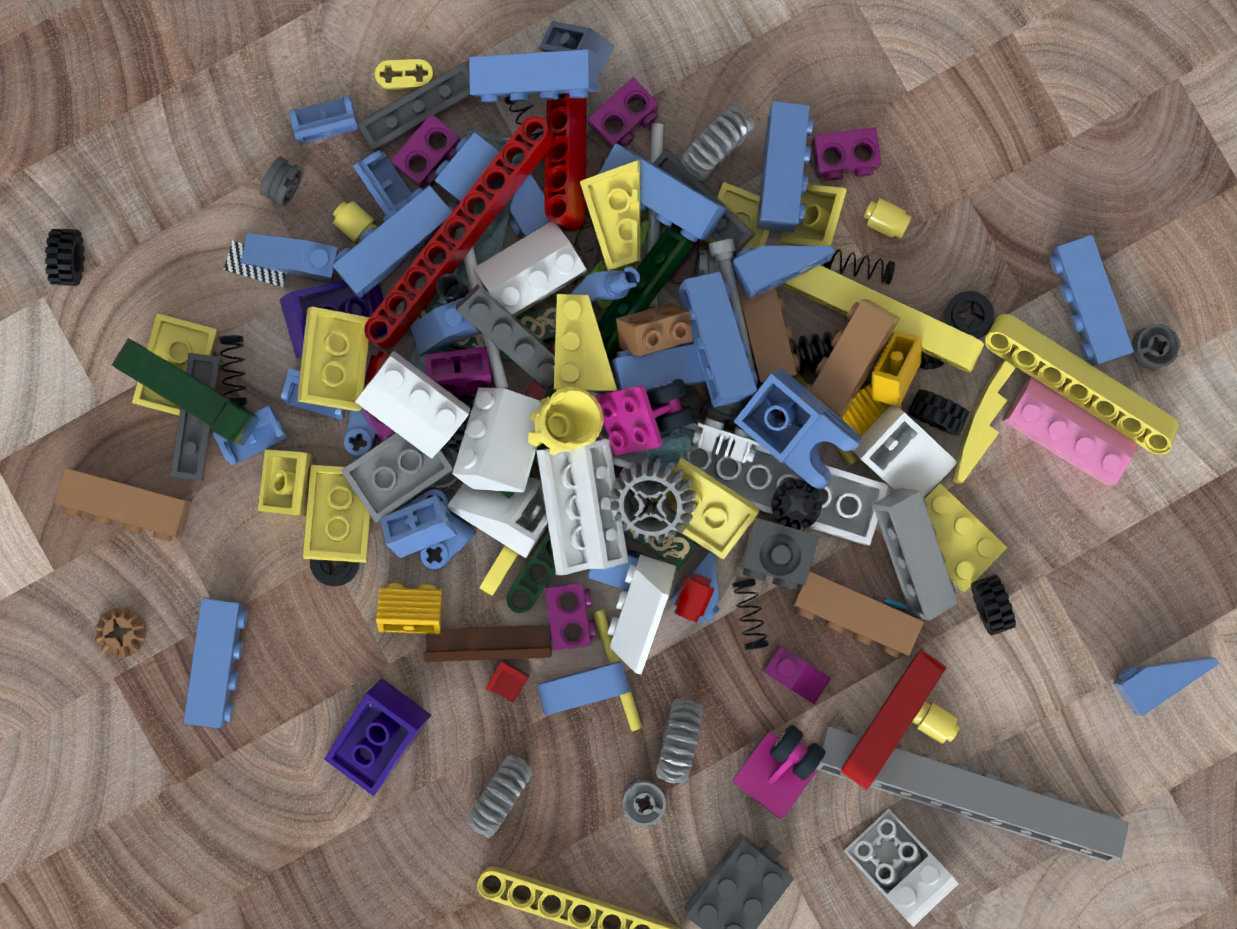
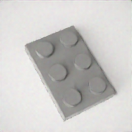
(394, 475)

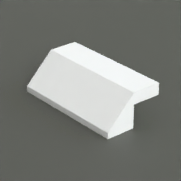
(579, 508)

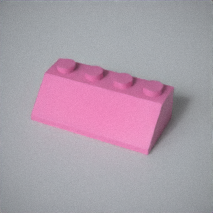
(1070, 432)

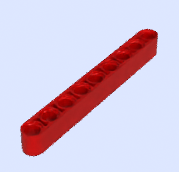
(460, 217)

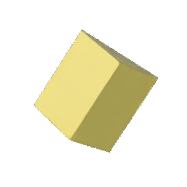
(820, 218)
(285, 482)

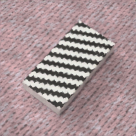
(256, 273)

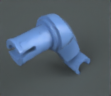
(608, 284)

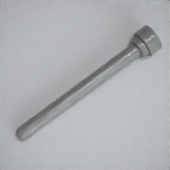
(723, 254)

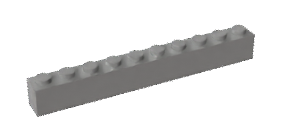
(985, 799)

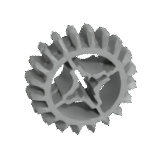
(717, 143)
(668, 519)
(679, 741)
(499, 796)

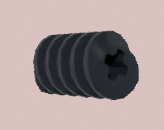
(812, 353)

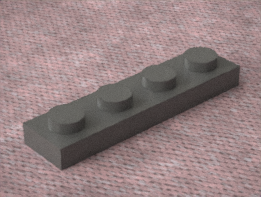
(416, 107)
(730, 224)
(509, 334)
(192, 433)

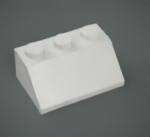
(531, 269)
(413, 405)
(496, 441)
(640, 610)

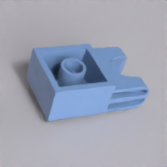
(805, 427)

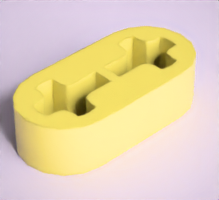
(403, 67)
(498, 571)

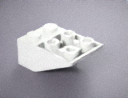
(904, 453)
(511, 521)
(901, 867)

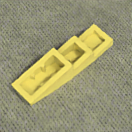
(978, 432)

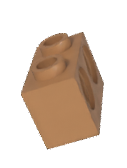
(654, 329)

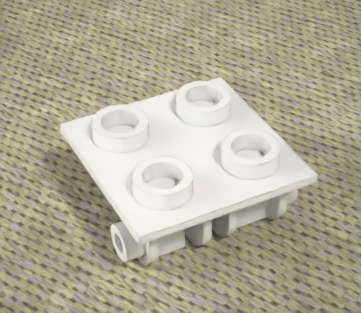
(712, 428)

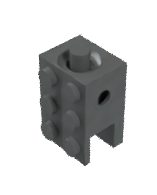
(778, 553)
(740, 888)

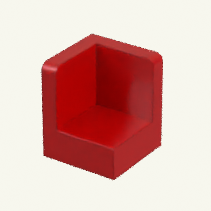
(507, 681)

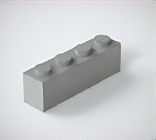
(915, 553)

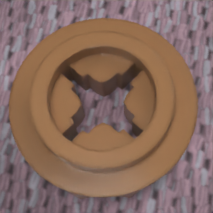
(131, 641)

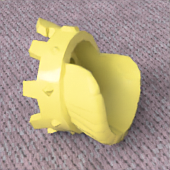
(566, 420)

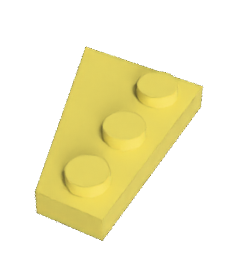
(615, 213)
(579, 347)

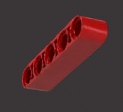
(566, 161)
(893, 719)

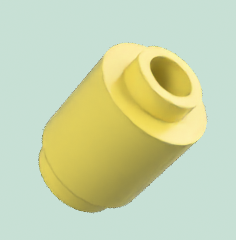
(887, 218)
(353, 220)
(936, 722)

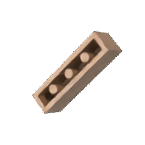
(768, 334)
(853, 355)
(123, 503)
(857, 613)

